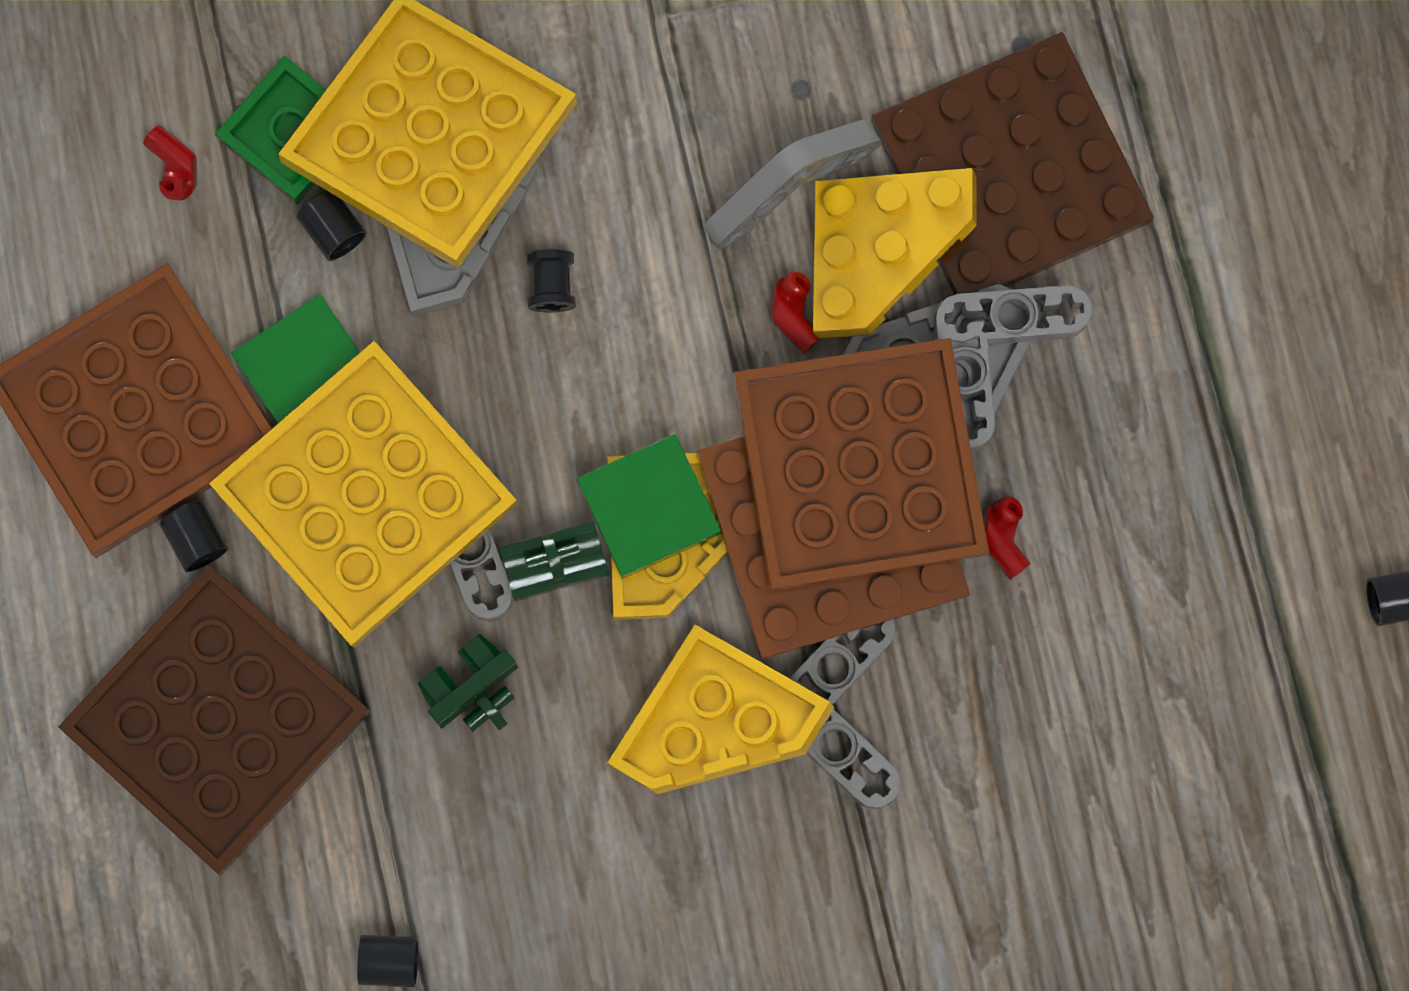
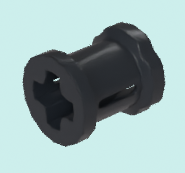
(551, 281)

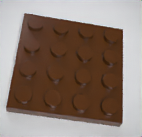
(1040, 158)
(214, 720)

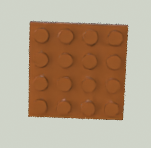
(130, 409)
(860, 464)
(812, 612)

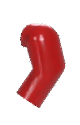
(179, 163)
(789, 309)
(1000, 528)

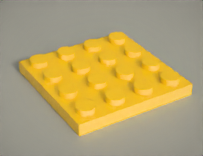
(428, 129)
(364, 494)

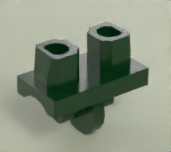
(554, 561)
(489, 670)

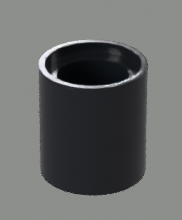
(331, 225)
(193, 536)
(1388, 598)
(387, 961)

